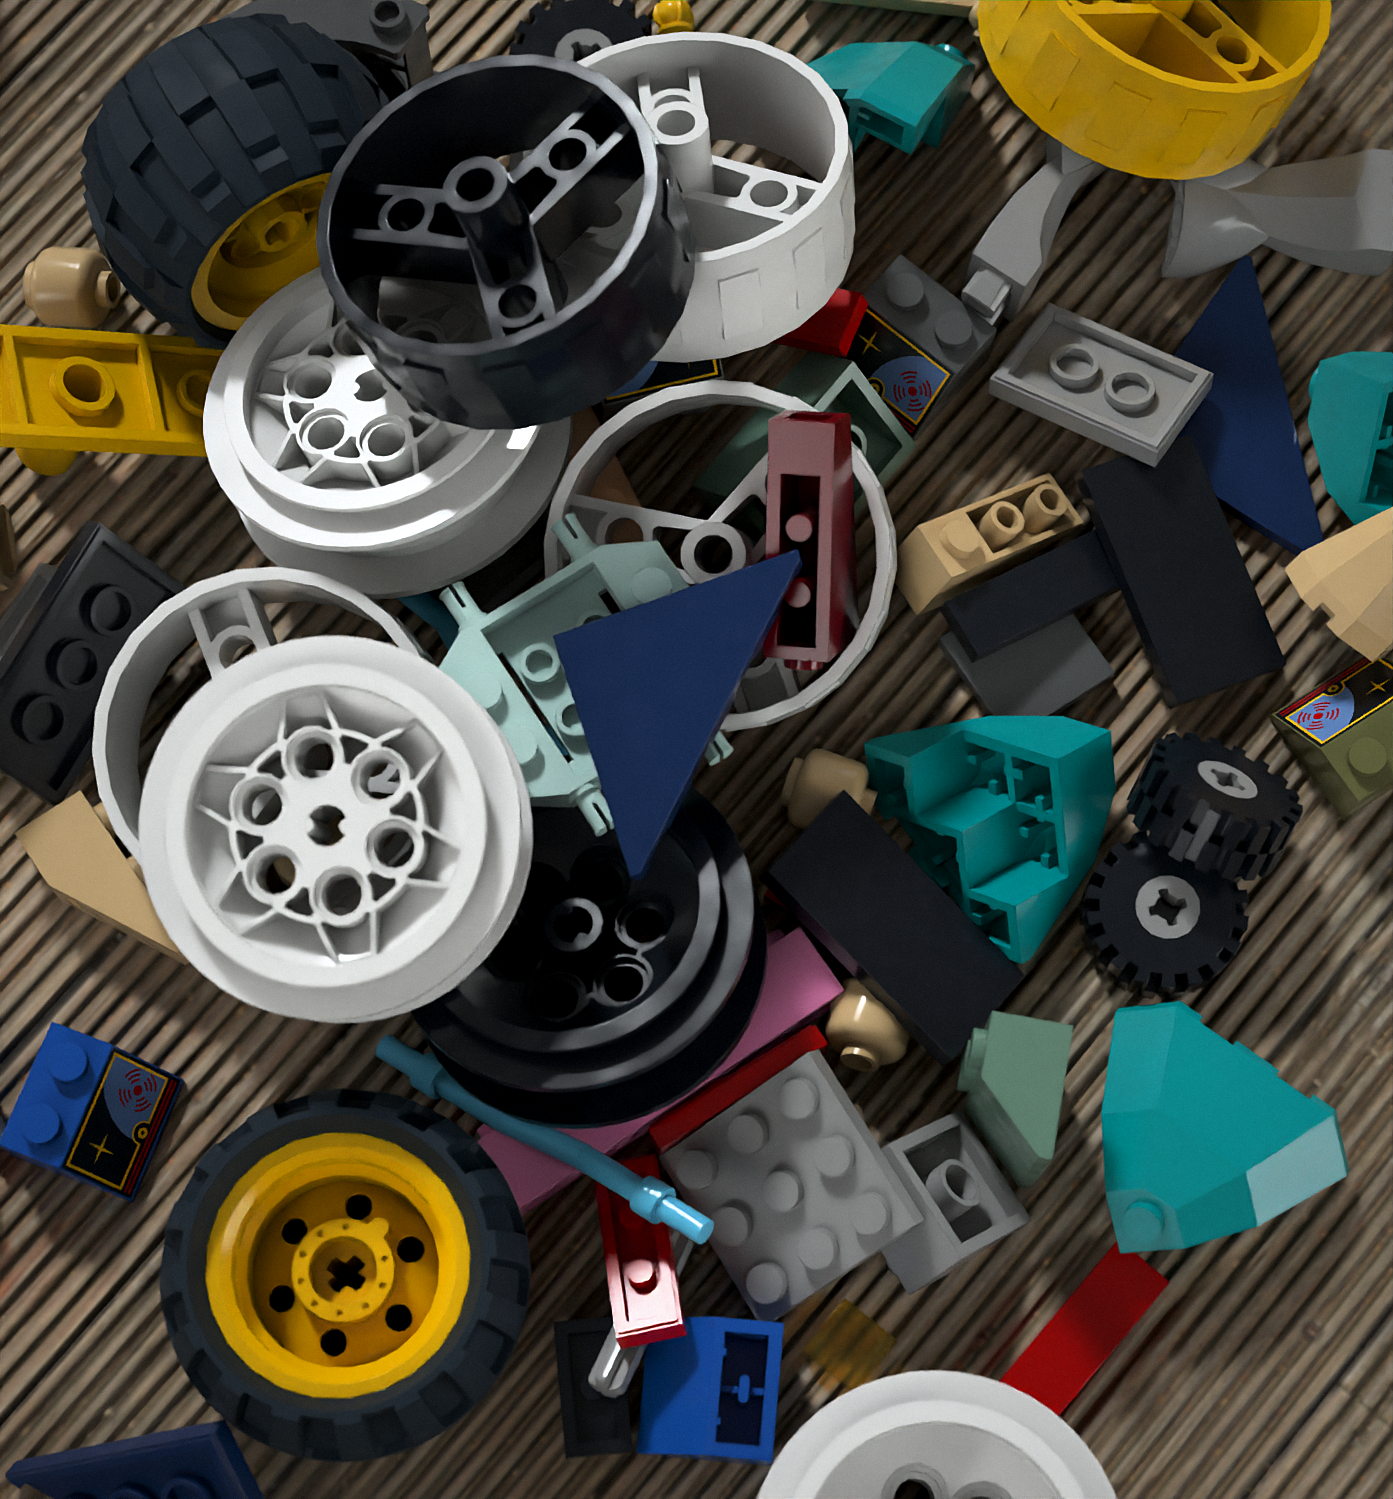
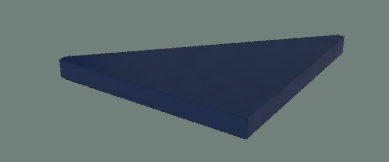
(1246, 418)
(659, 687)
(168, 1464)

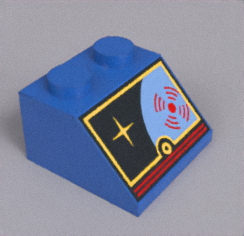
(91, 1112)

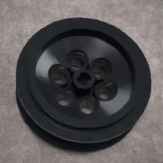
(608, 1055)

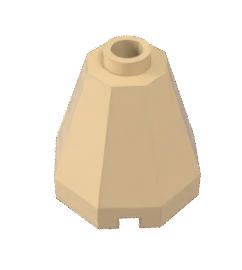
(1352, 583)

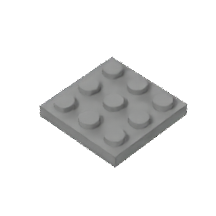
(791, 1187)

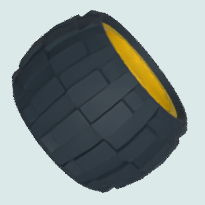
(218, 166)

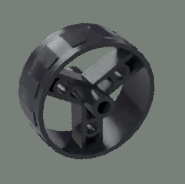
(435, 204)

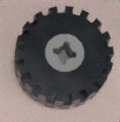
(578, 28)
(1214, 806)
(1133, 927)

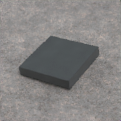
(1034, 674)

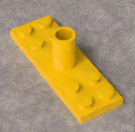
(100, 394)

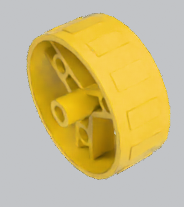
(1155, 80)

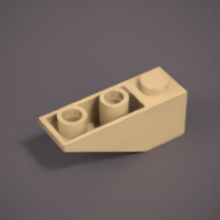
(981, 541)
(88, 870)

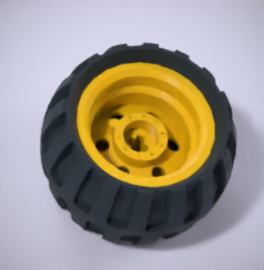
(230, 1255)

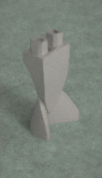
(1315, 211)
(1019, 239)

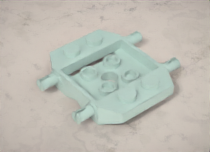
(524, 636)

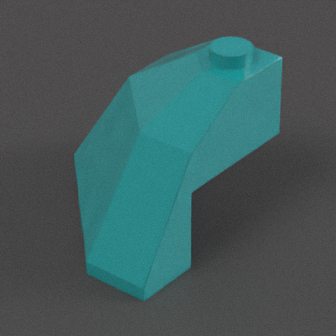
(898, 90)
(1354, 430)
(1000, 814)
(1204, 1134)

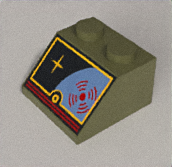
(1345, 733)

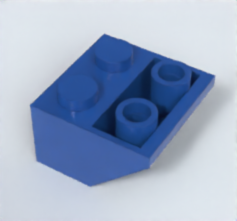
(712, 1392)

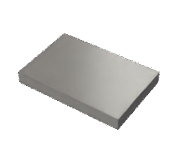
(1101, 384)

